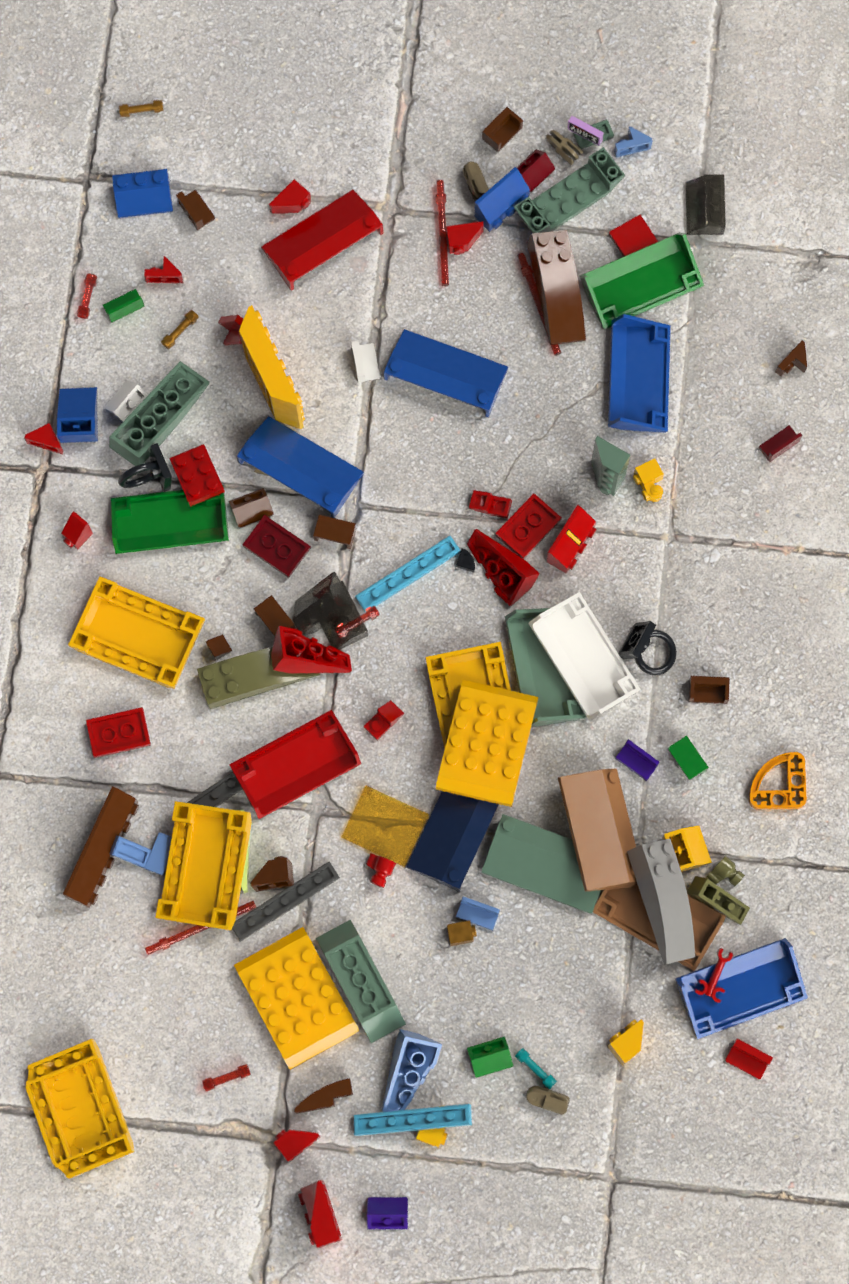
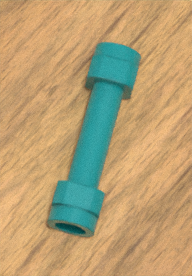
(548, 1080)

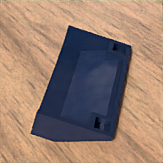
(451, 838)

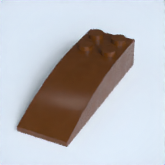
(557, 286)

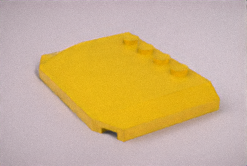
(78, 1109)

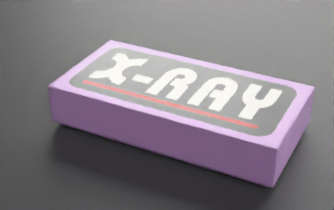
(585, 130)

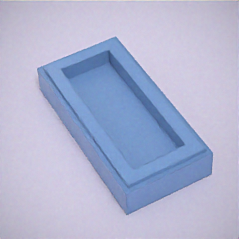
(130, 852)
(159, 855)

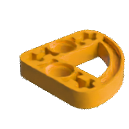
(787, 795)

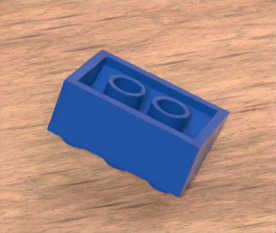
(142, 193)
(501, 199)

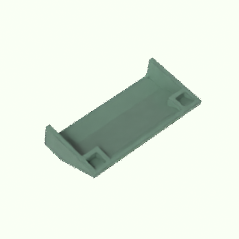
(538, 674)
(538, 863)

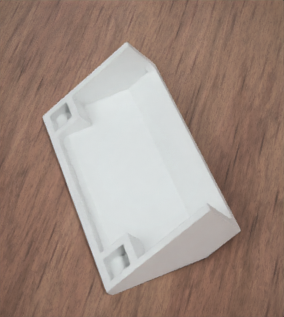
(584, 656)

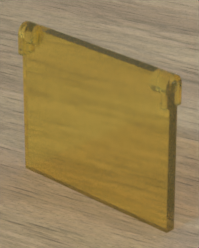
(385, 826)

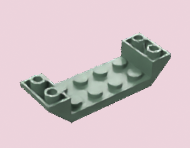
(571, 194)
(361, 981)

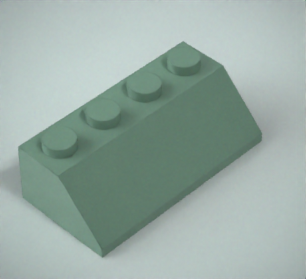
(609, 466)

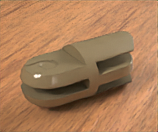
(563, 144)
(475, 180)
(547, 1099)

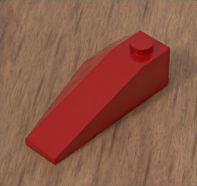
(506, 570)
(301, 654)

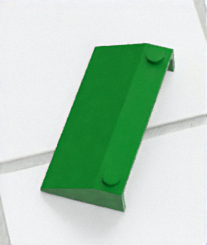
(642, 279)
(166, 521)

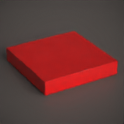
(632, 236)

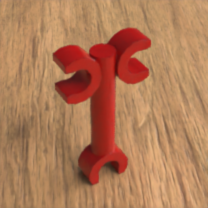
(710, 989)

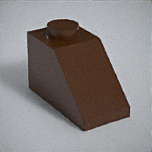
(274, 875)

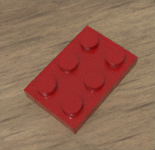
(197, 475)
(528, 526)
(118, 732)

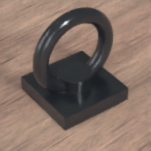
(157, 468)
(639, 640)

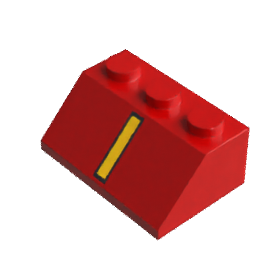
(571, 540)

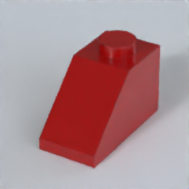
(291, 199)
(463, 236)
(76, 531)
(294, 1142)

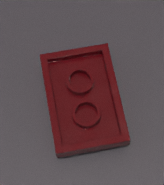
(276, 546)

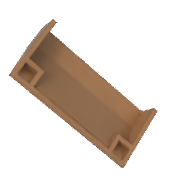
(599, 828)
(627, 911)

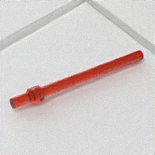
(441, 200)
(527, 273)
(164, 943)

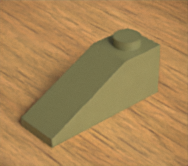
(718, 899)

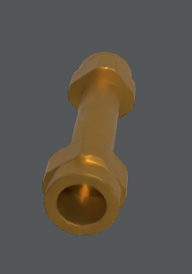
(126, 110)
(169, 340)

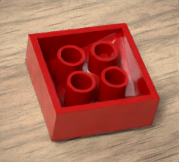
(320, 1214)

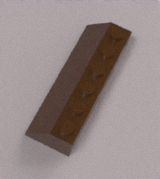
(95, 857)

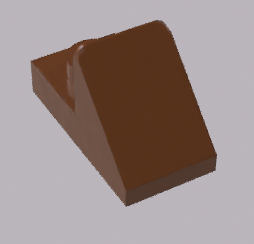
(796, 358)

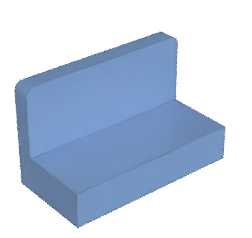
(478, 913)

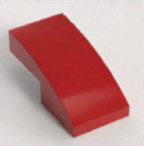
(489, 504)

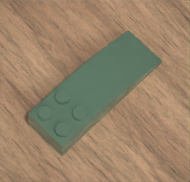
(158, 414)

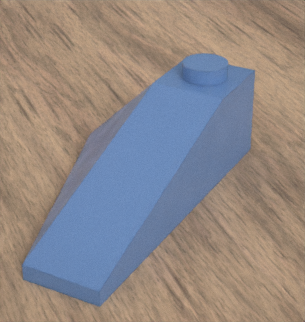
(410, 1063)

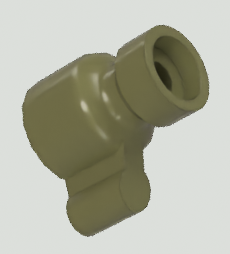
(725, 869)

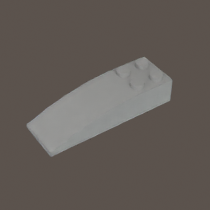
(664, 899)

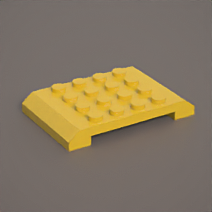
(136, 633)
(447, 671)
(486, 743)
(205, 865)
(296, 998)

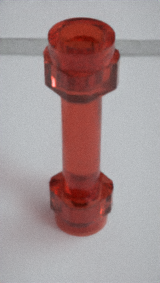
(90, 282)
(342, 630)
(242, 1071)

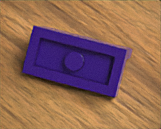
(637, 760)
(387, 1213)

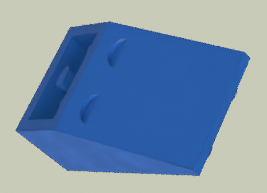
(77, 415)

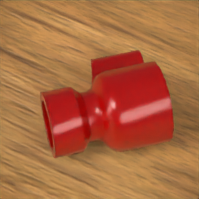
(383, 868)

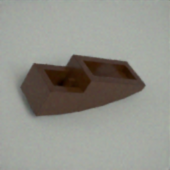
(325, 1096)

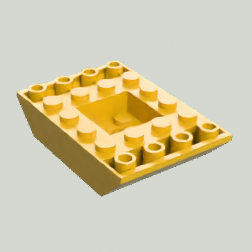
(269, 371)

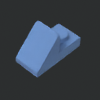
(637, 142)

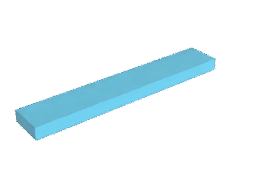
(408, 573)
(412, 1120)

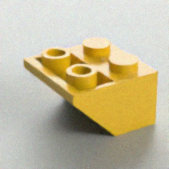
(689, 847)
(629, 1043)

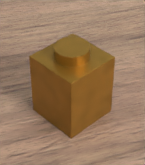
(461, 933)

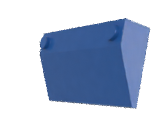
(446, 370)
(639, 375)
(301, 465)
(752, 985)

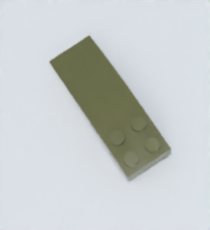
(244, 678)

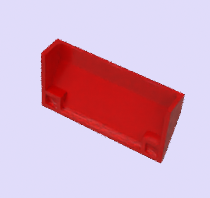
(321, 237)
(295, 764)

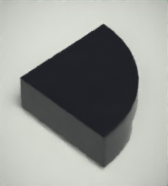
(465, 561)

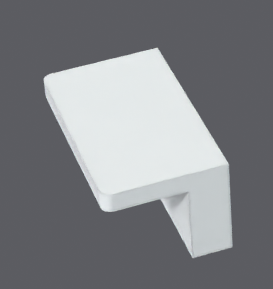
(365, 361)
(126, 400)

